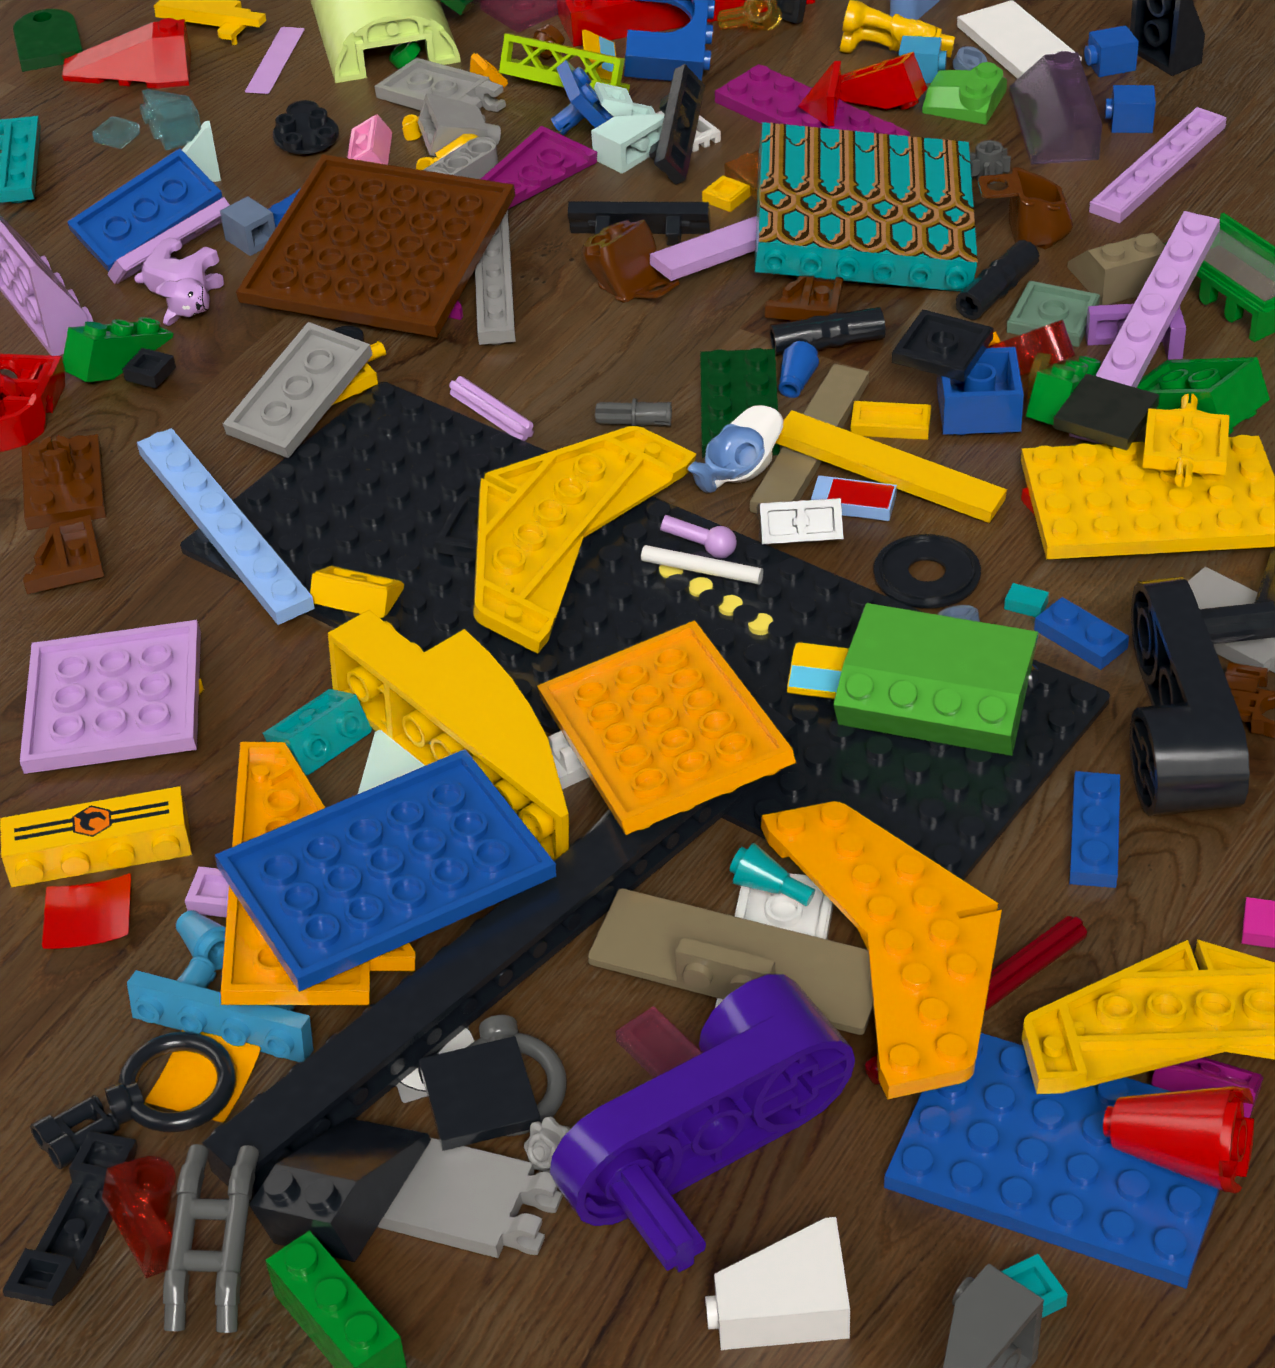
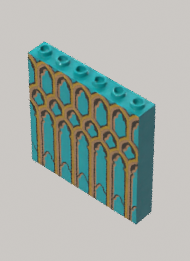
(865, 207)

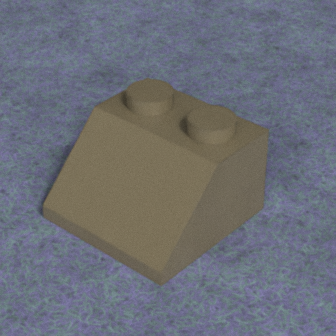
(1118, 268)

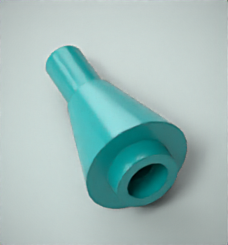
(759, 871)

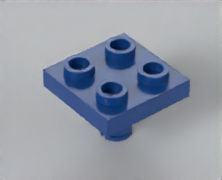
(582, 98)

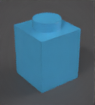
(927, 53)

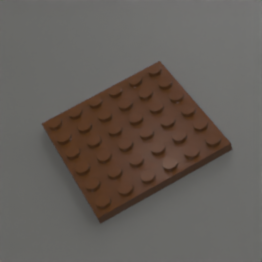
(377, 245)

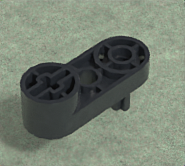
(1192, 740)

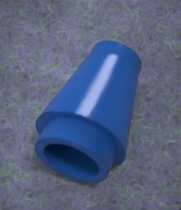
(797, 367)

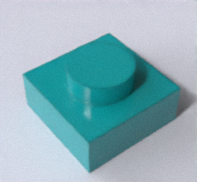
(1039, 1279)

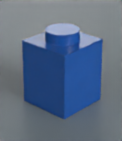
(1111, 51)
(1131, 108)

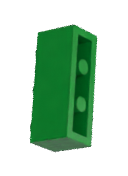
(332, 1307)

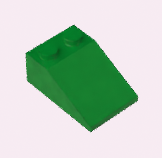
(1220, 384)

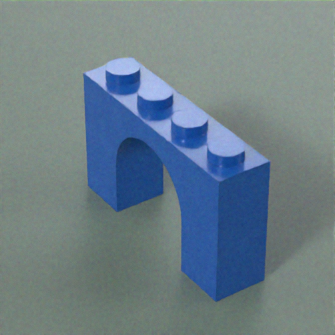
(660, 53)

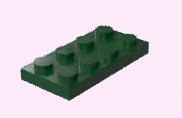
(733, 384)

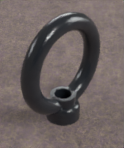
(128, 1103)

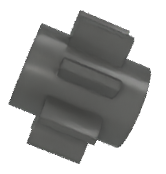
(989, 159)

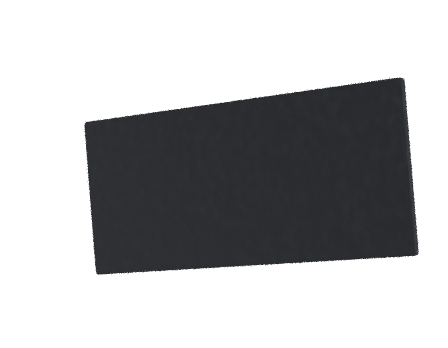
(388, 475)

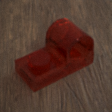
(1048, 339)
(142, 1213)

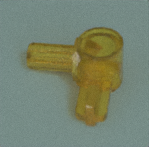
(749, 15)

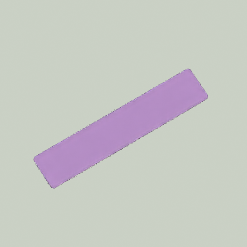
(274, 60)

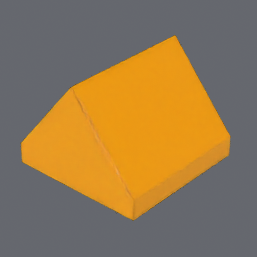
(483, 67)

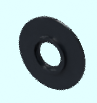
(957, 583)

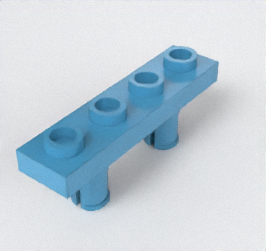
(193, 1008)

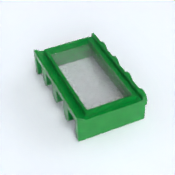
(1244, 271)

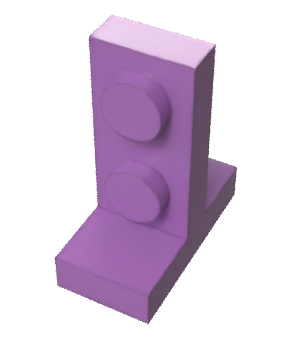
(1107, 320)

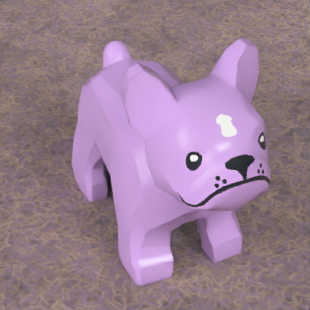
(181, 280)

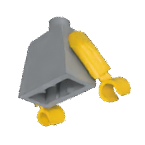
(446, 126)

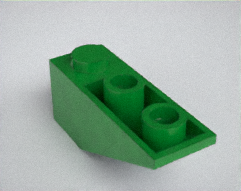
(102, 350)
(1056, 384)

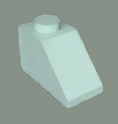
(626, 140)

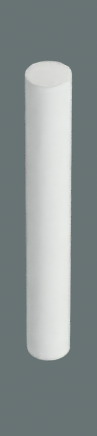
(702, 564)

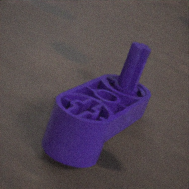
(760, 1074)

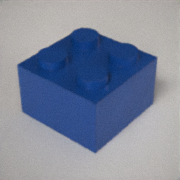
(987, 399)

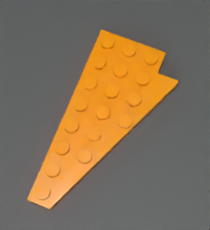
(268, 796)

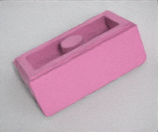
(370, 141)

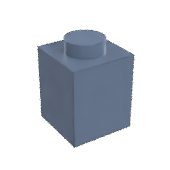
(247, 225)

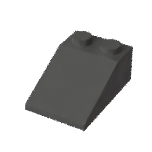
(994, 1323)

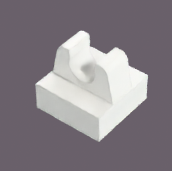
(566, 762)

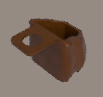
(1035, 206)
(622, 261)

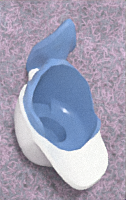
(739, 450)

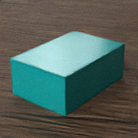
(1026, 600)

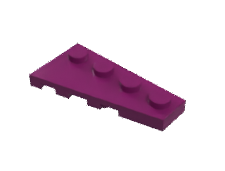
(541, 163)

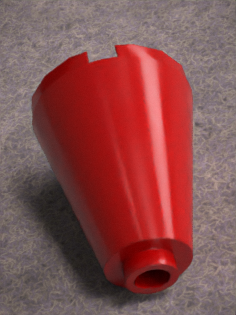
(1187, 1132)

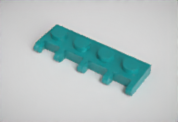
(18, 158)

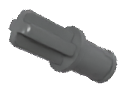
(634, 413)

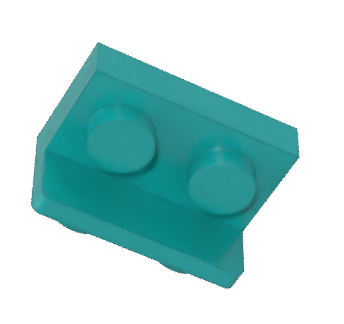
(321, 729)

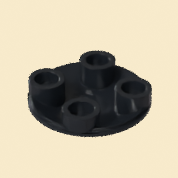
(305, 131)

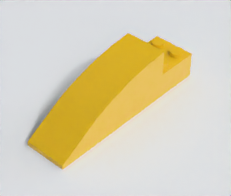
(457, 702)

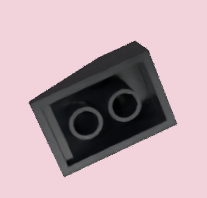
(1168, 34)
(338, 1185)

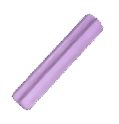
(491, 408)

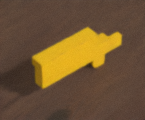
(222, 13)

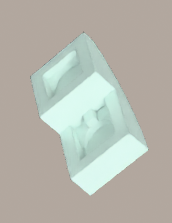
(618, 101)

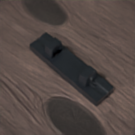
(679, 125)
(661, 217)

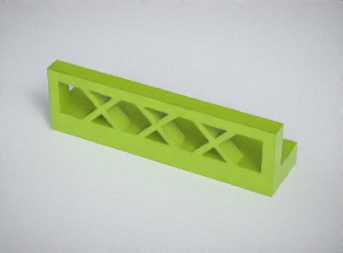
(546, 74)

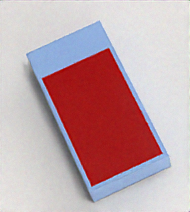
(858, 497)

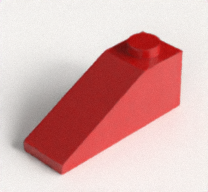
(885, 83)

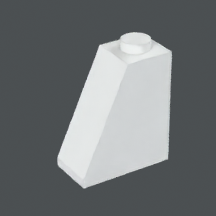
(784, 1293)

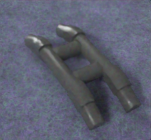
(225, 1262)

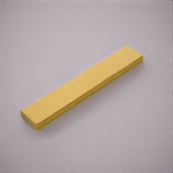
(891, 466)

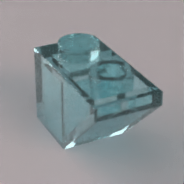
(170, 117)

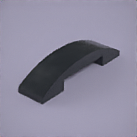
(76, 1227)

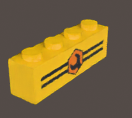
(95, 836)

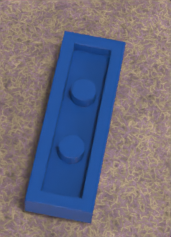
(1095, 829)

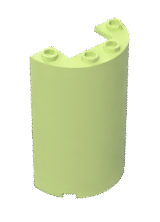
(358, 25)

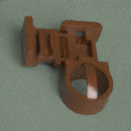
(1249, 698)

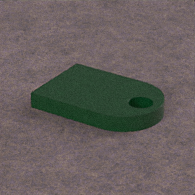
(46, 38)

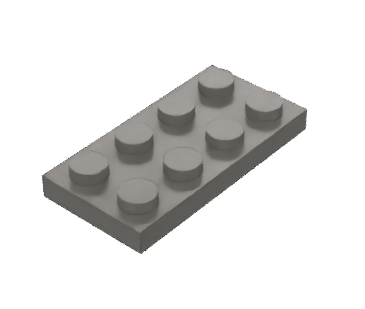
(297, 389)

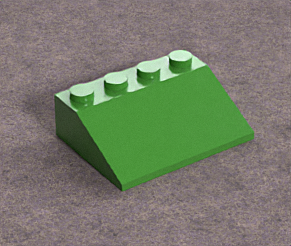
(936, 678)

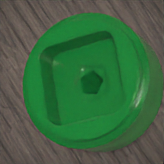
(404, 54)

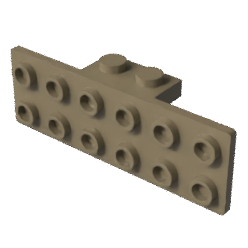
(723, 952)

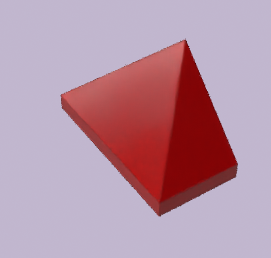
(824, 96)

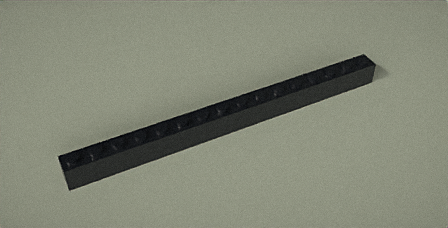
(460, 984)

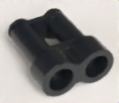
(57, 1138)

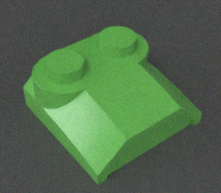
(966, 93)

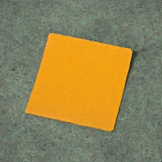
(192, 1077)

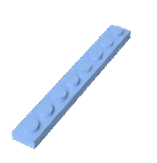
(226, 526)

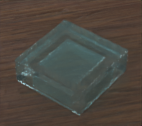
(116, 132)

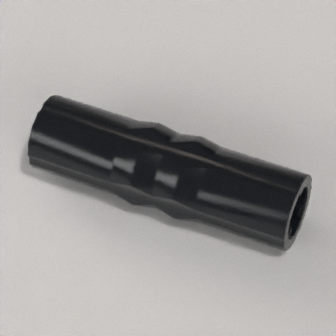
(997, 280)
(829, 330)

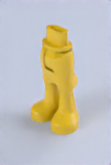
(872, 25)

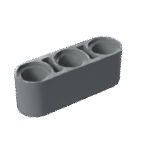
(469, 160)

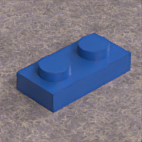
(1081, 633)

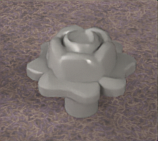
(543, 1142)

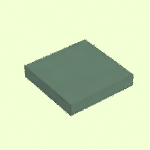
(1049, 303)

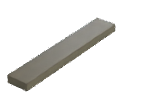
(831, 404)

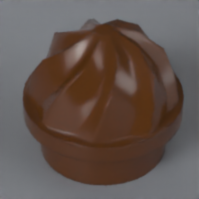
(549, 34)

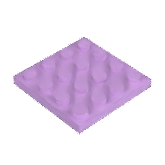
(112, 697)

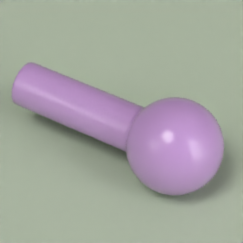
(717, 541)

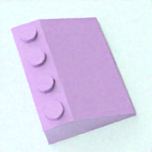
(37, 291)

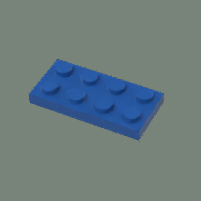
(144, 208)

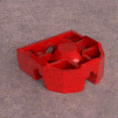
(29, 397)

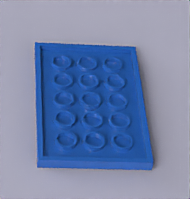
(383, 868)
(1049, 1169)

